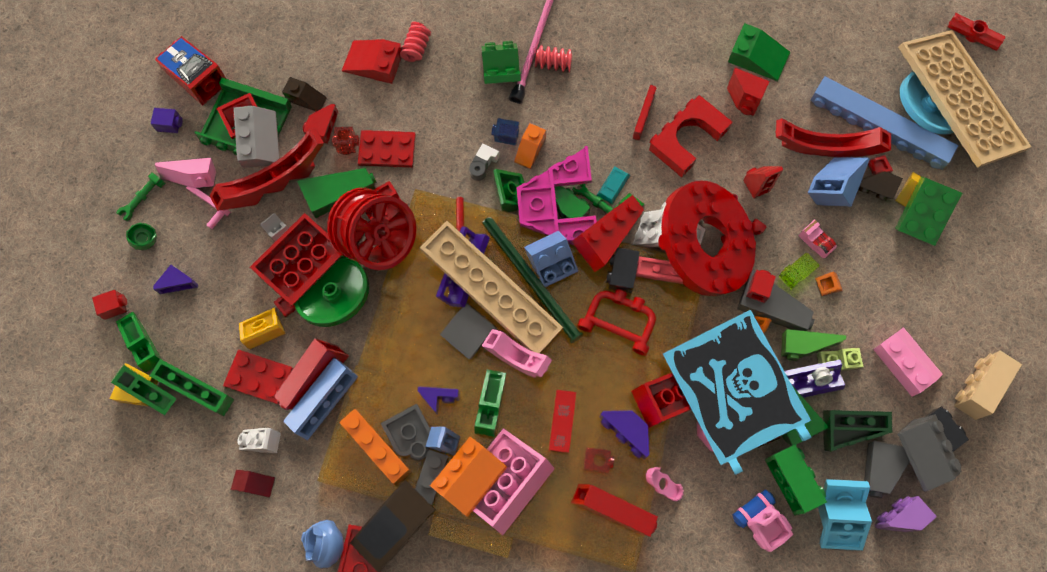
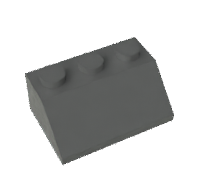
(929, 452)

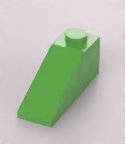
(800, 344)

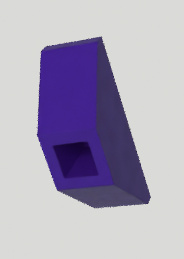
(628, 429)

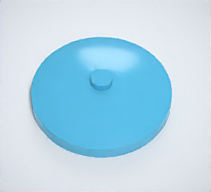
(921, 107)

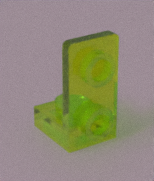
(798, 271)

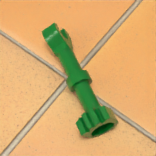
(140, 195)
(597, 201)

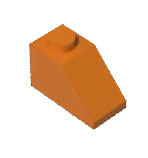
(530, 145)

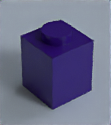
(166, 120)

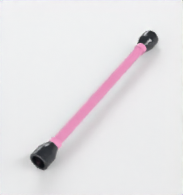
(518, 92)

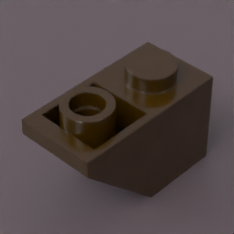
(881, 183)

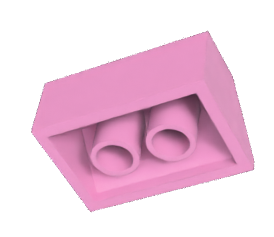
(908, 362)

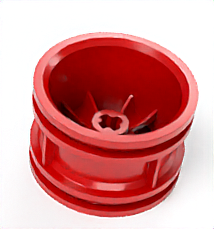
(392, 236)

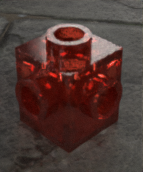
(345, 140)

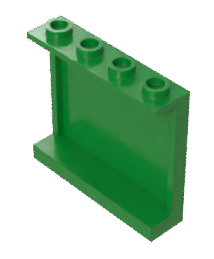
(215, 131)

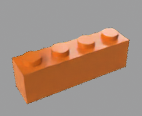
(375, 447)

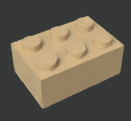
(987, 385)

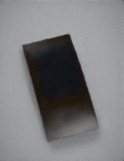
(392, 526)

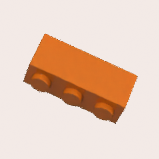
(468, 476)

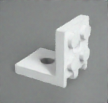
(650, 230)

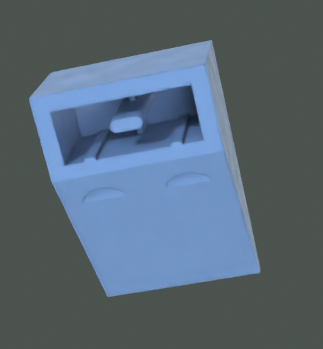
(838, 181)

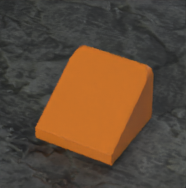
(828, 283)

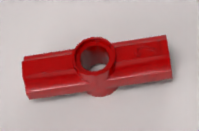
(976, 31)

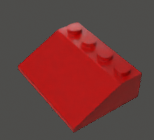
(297, 260)

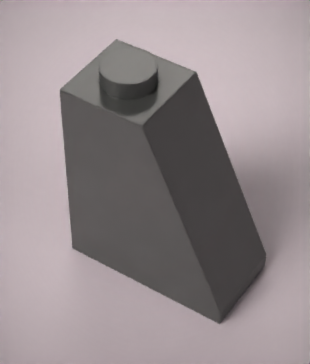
(884, 467)

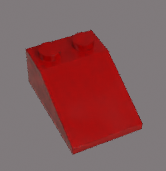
(373, 59)
(660, 400)

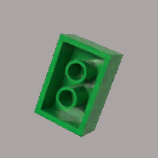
(928, 210)
(796, 480)

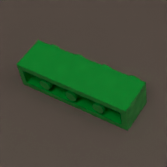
(191, 387)

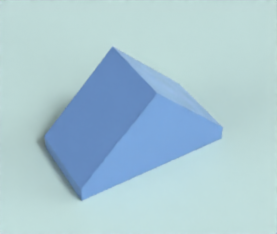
(443, 440)

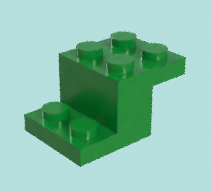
(500, 62)

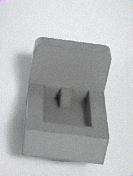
(274, 227)

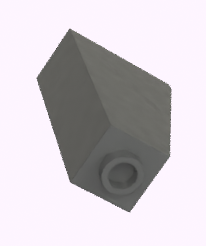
(780, 308)

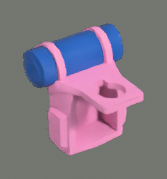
(766, 523)

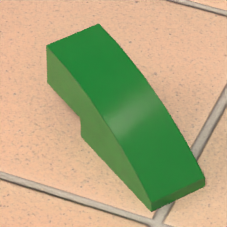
(138, 342)
(490, 403)

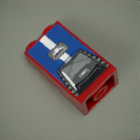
(191, 70)

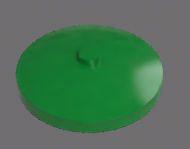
(335, 295)

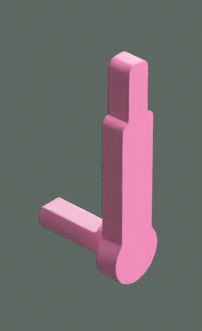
(219, 214)

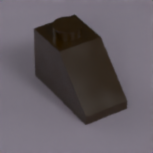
(303, 94)

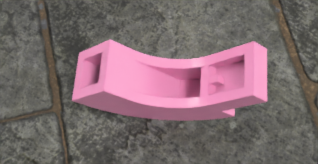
(516, 355)

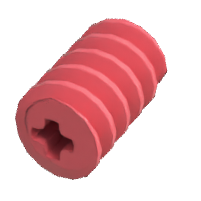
(415, 42)
(553, 58)

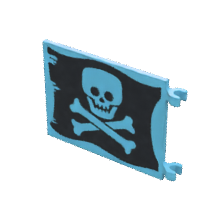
(737, 388)

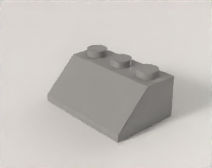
(256, 136)

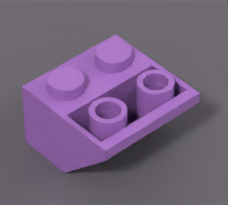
(906, 516)

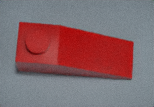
(762, 180)

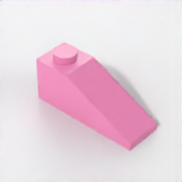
(191, 173)

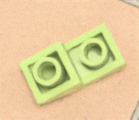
(849, 357)

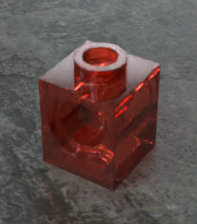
(589, 464)

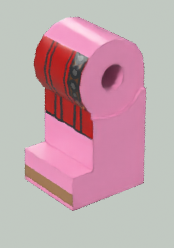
(817, 239)

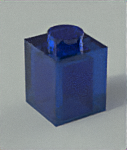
(505, 131)

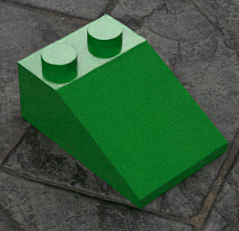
(759, 53)

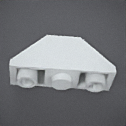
(259, 440)

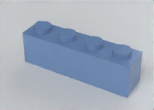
(320, 399)

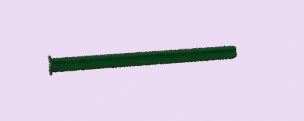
(532, 280)

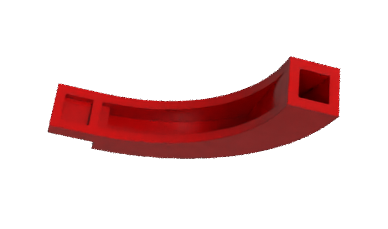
(833, 145)

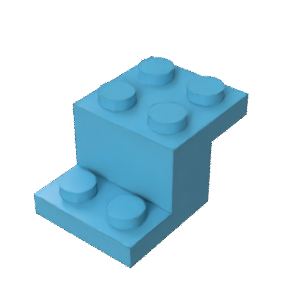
(845, 515)

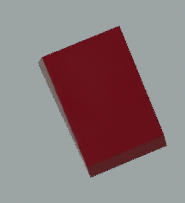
(253, 483)

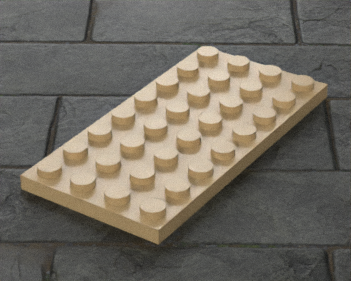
(964, 98)

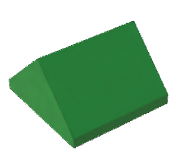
(506, 187)

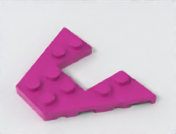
(538, 198)

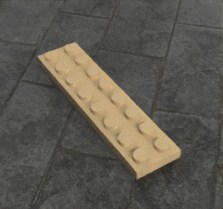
(491, 288)

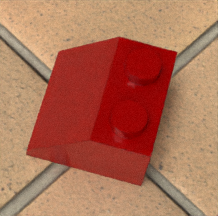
(746, 91)

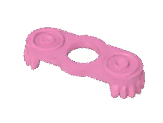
(671, 490)

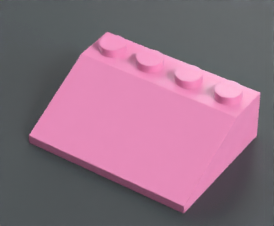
(518, 483)

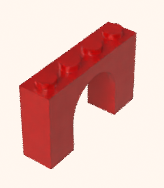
(697, 113)

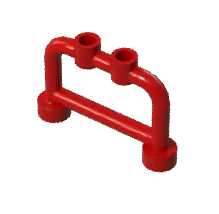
(637, 305)

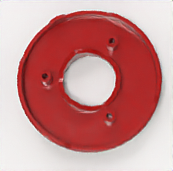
(679, 239)

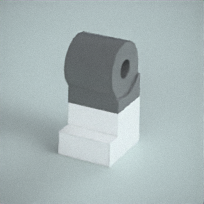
(482, 161)

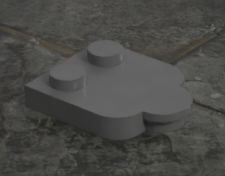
(408, 433)

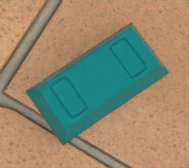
(613, 185)

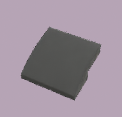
(468, 331)

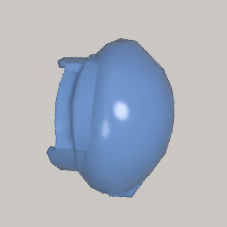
(323, 544)

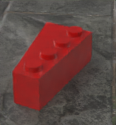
(604, 237)

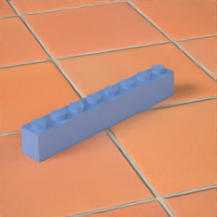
(871, 115)

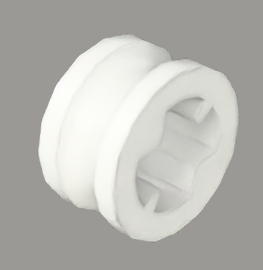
(822, 376)

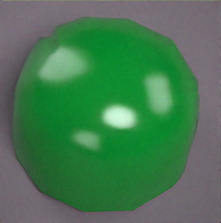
(138, 234)

